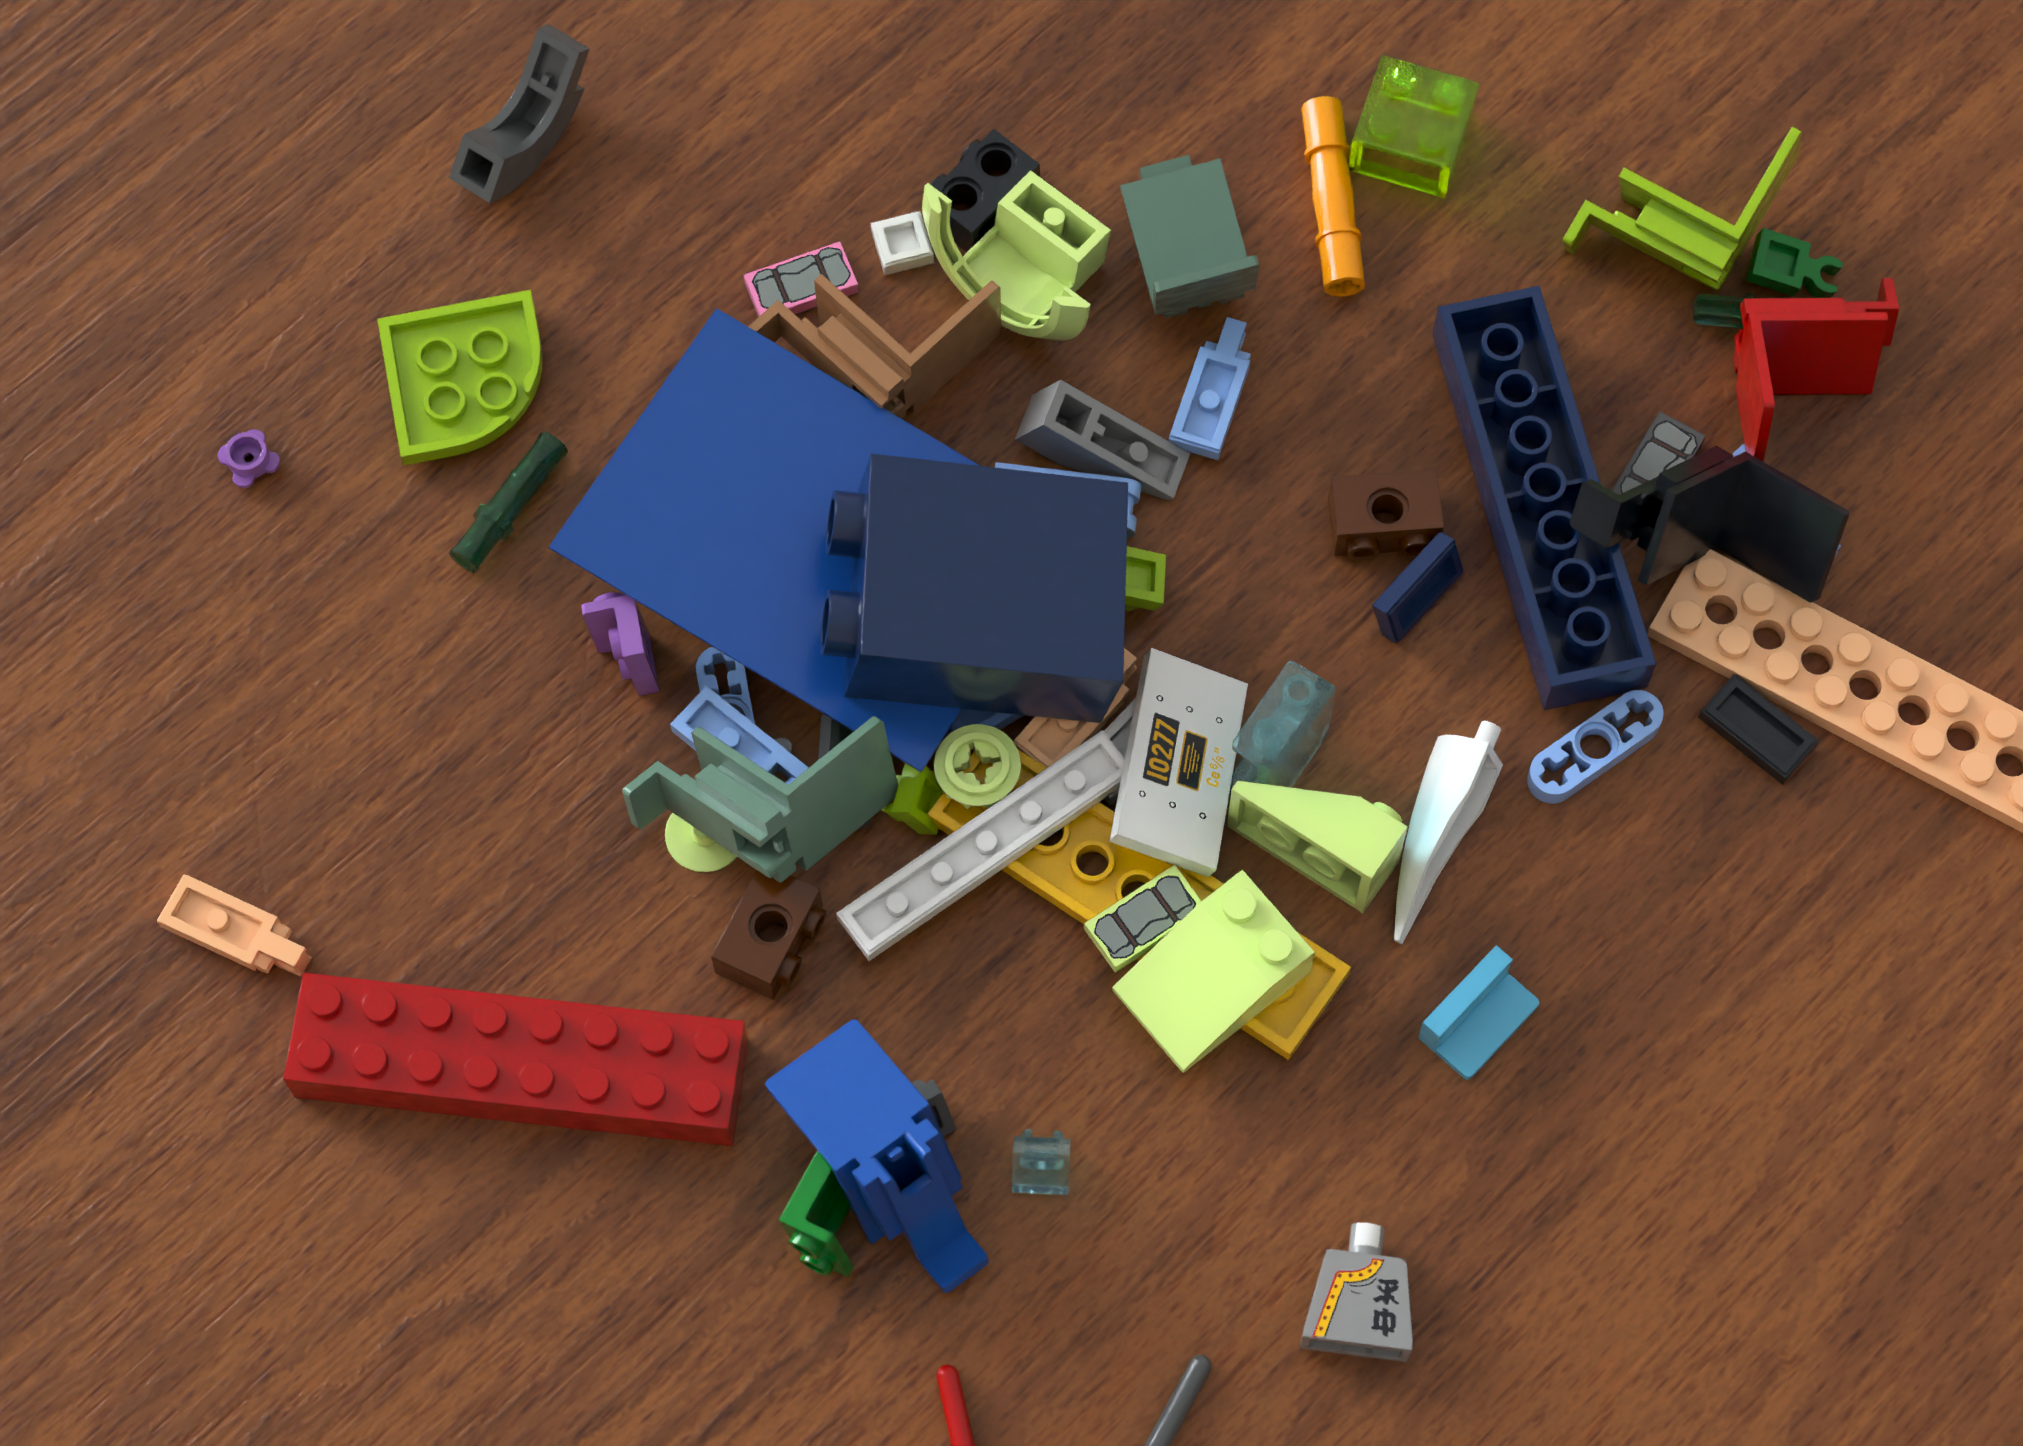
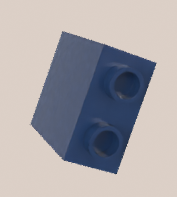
(980, 588)

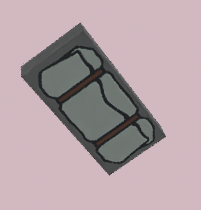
(1662, 447)

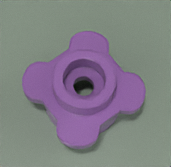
(247, 444)

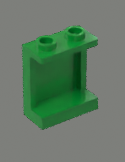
(815, 1218)

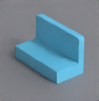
(1478, 1015)

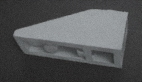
(1099, 440)

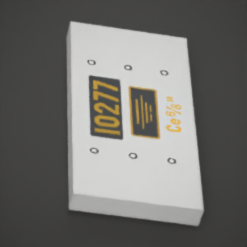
(1179, 763)

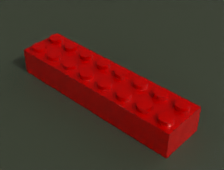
(517, 1059)

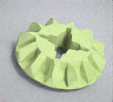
(992, 747)

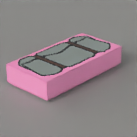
(794, 279)

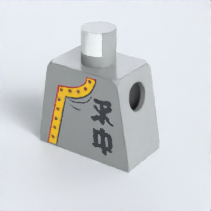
(1361, 1301)

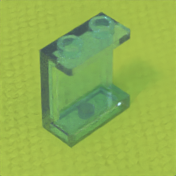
(1284, 728)

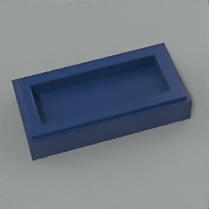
(1418, 587)

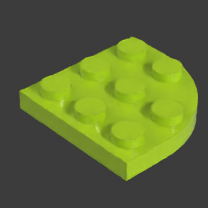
(460, 373)

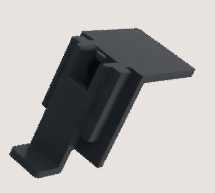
(1724, 506)

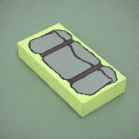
(1142, 918)

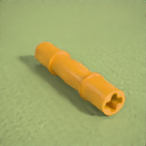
(1333, 196)

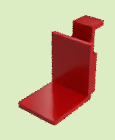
(1806, 349)

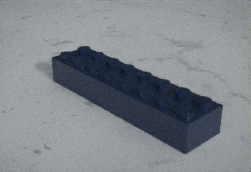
(1529, 468)

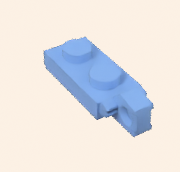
(1212, 393)

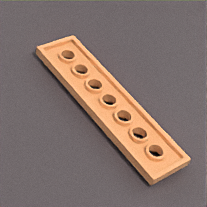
(1828, 697)

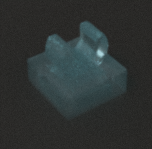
(1041, 1164)

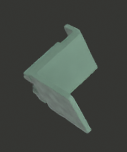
(1188, 236)
(762, 816)

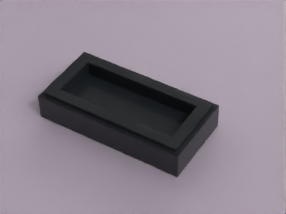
(1758, 729)

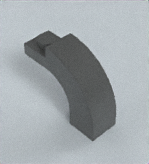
(527, 128)

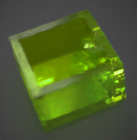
(1417, 118)

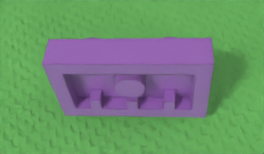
(620, 628)

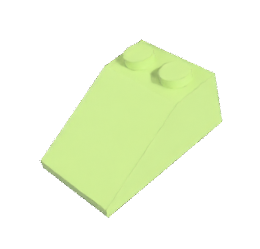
(1322, 835)
(1215, 971)

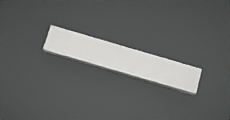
(983, 846)

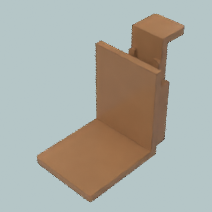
(871, 360)

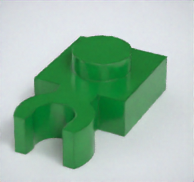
(1784, 265)

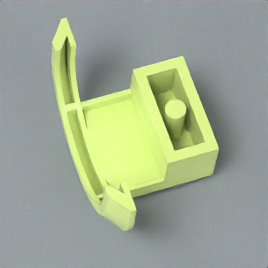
(1034, 253)

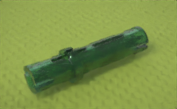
(496, 518)

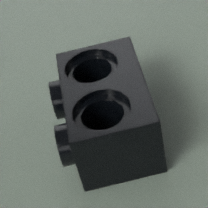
(972, 185)

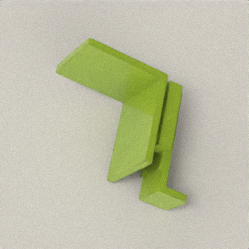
(1681, 231)

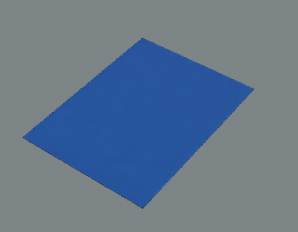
(725, 516)

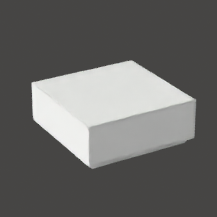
(902, 243)

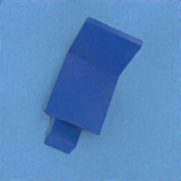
(881, 1149)

